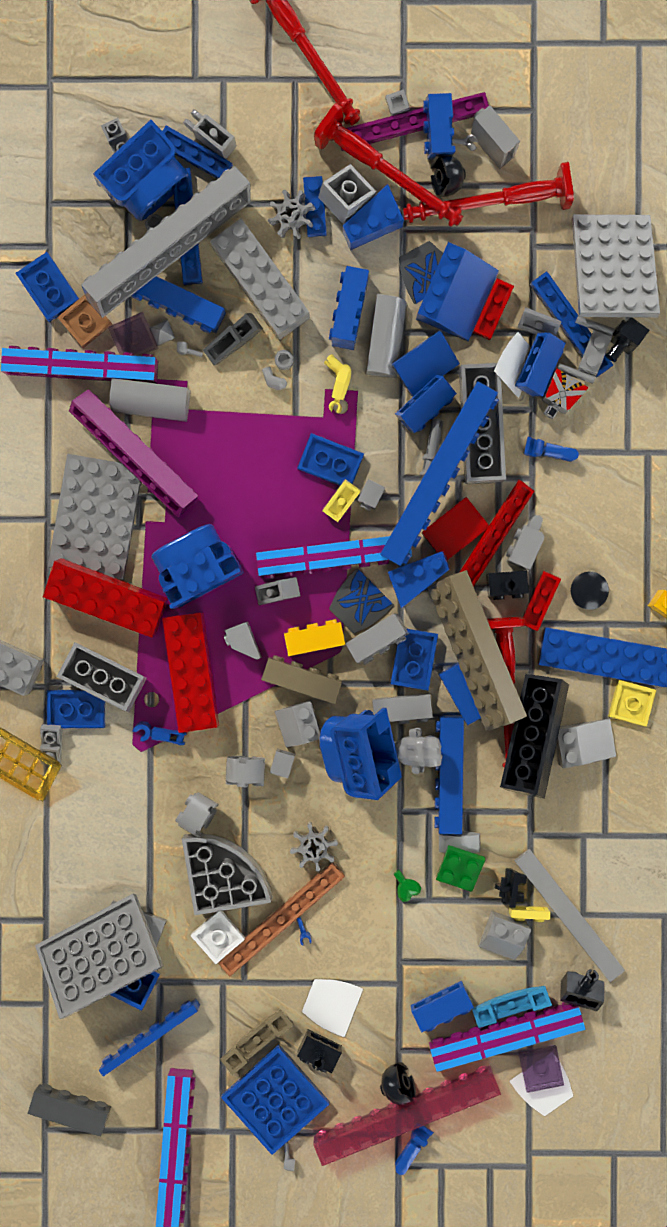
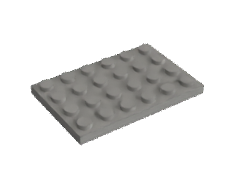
(615, 266)
(95, 515)
(98, 956)

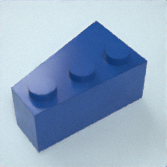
(438, 125)
(373, 220)
(417, 576)

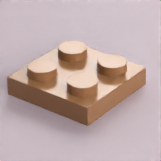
(84, 322)

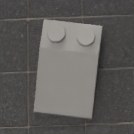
(585, 743)

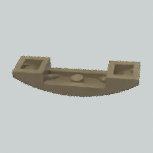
(255, 1040)

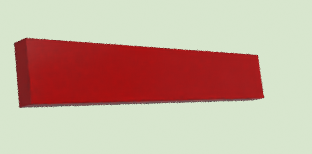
(497, 531)

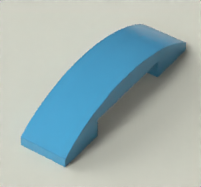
(510, 1004)

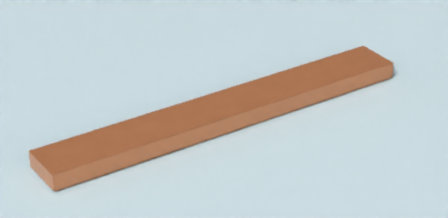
(282, 918)

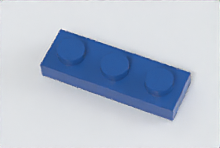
(312, 189)

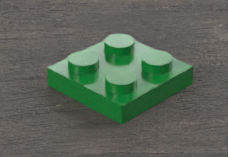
(460, 868)

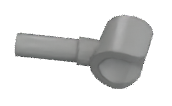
(468, 141)
(182, 349)
(288, 1163)

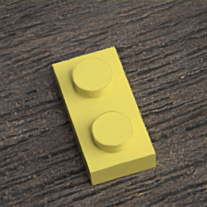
(341, 500)
(521, 913)

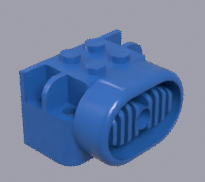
(142, 172)
(195, 565)
(361, 753)

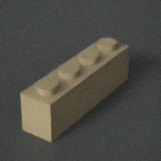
(302, 680)

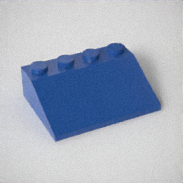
(457, 292)

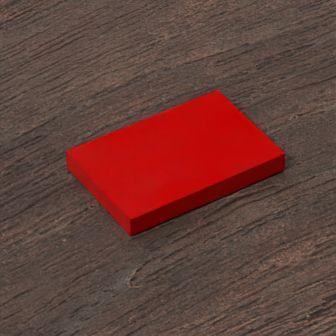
(455, 528)

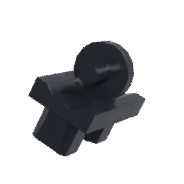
(509, 887)

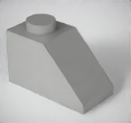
(277, 591)
(242, 640)

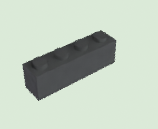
(69, 1109)

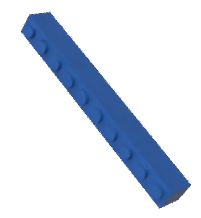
(439, 474)

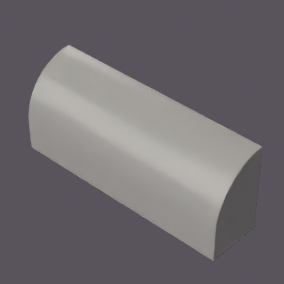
(386, 335)
(149, 399)

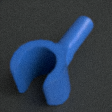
(304, 934)

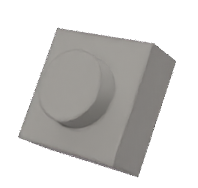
(397, 103)

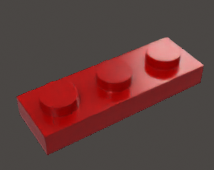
(493, 309)
(540, 600)

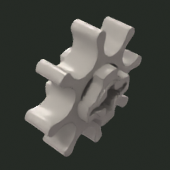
(291, 214)
(305, 848)

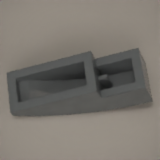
(232, 338)

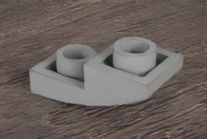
(115, 134)
(51, 741)
(466, 841)

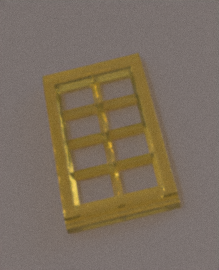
(47, 780)

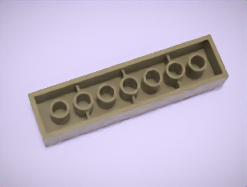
(476, 651)

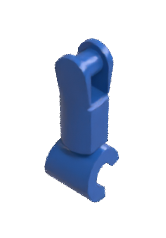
(535, 448)
(159, 734)
(418, 1138)

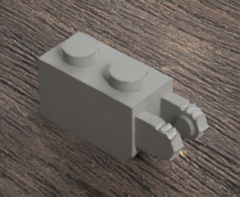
(211, 134)
(527, 544)

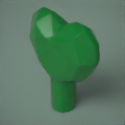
(406, 887)

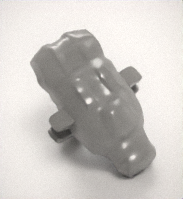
(419, 750)

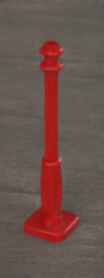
(291, 25)
(332, 130)
(523, 193)
(503, 628)

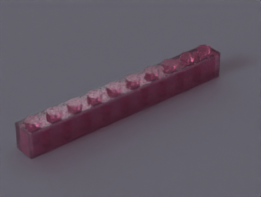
(398, 1119)

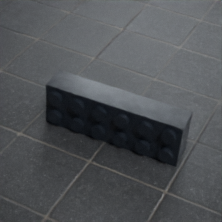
(535, 736)

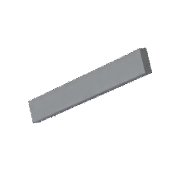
(569, 915)

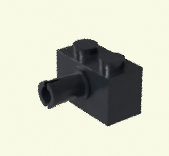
(626, 338)
(507, 583)
(582, 990)
(319, 1052)

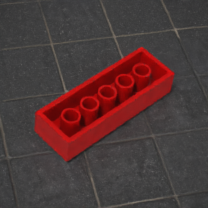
(105, 597)
(190, 672)

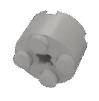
(245, 771)
(197, 814)

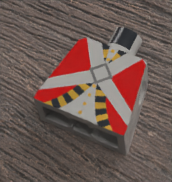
(562, 393)

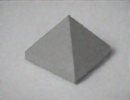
(162, 332)

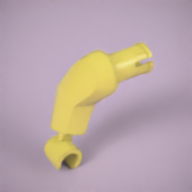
(342, 381)

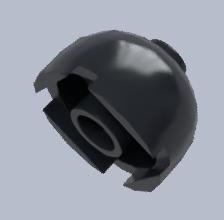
(447, 175)
(397, 1085)

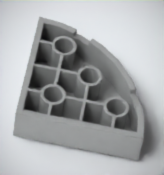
(222, 875)

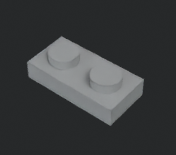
(538, 322)

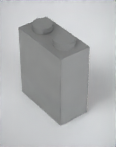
(494, 136)

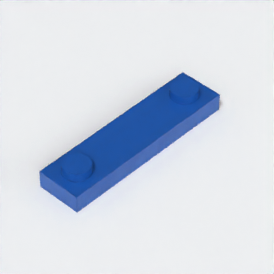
(197, 154)

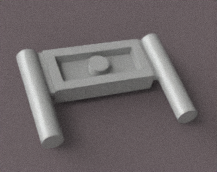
(593, 353)

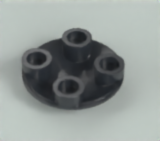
(589, 590)

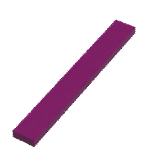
(413, 120)

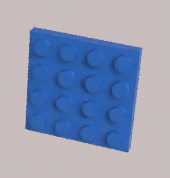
(275, 1099)

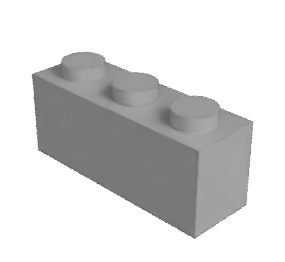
(377, 639)
(405, 707)

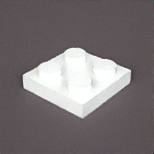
(218, 936)

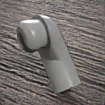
(273, 381)

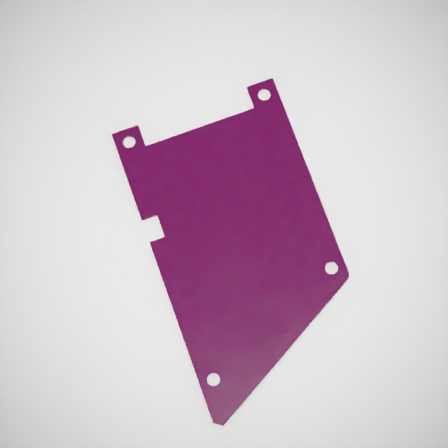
(257, 503)

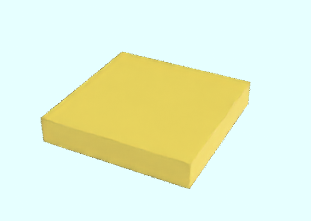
(632, 703)

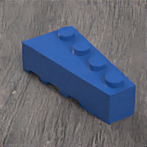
(349, 308)

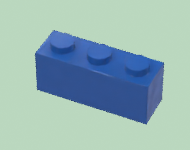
(540, 364)
(426, 404)
(460, 693)
(441, 1007)

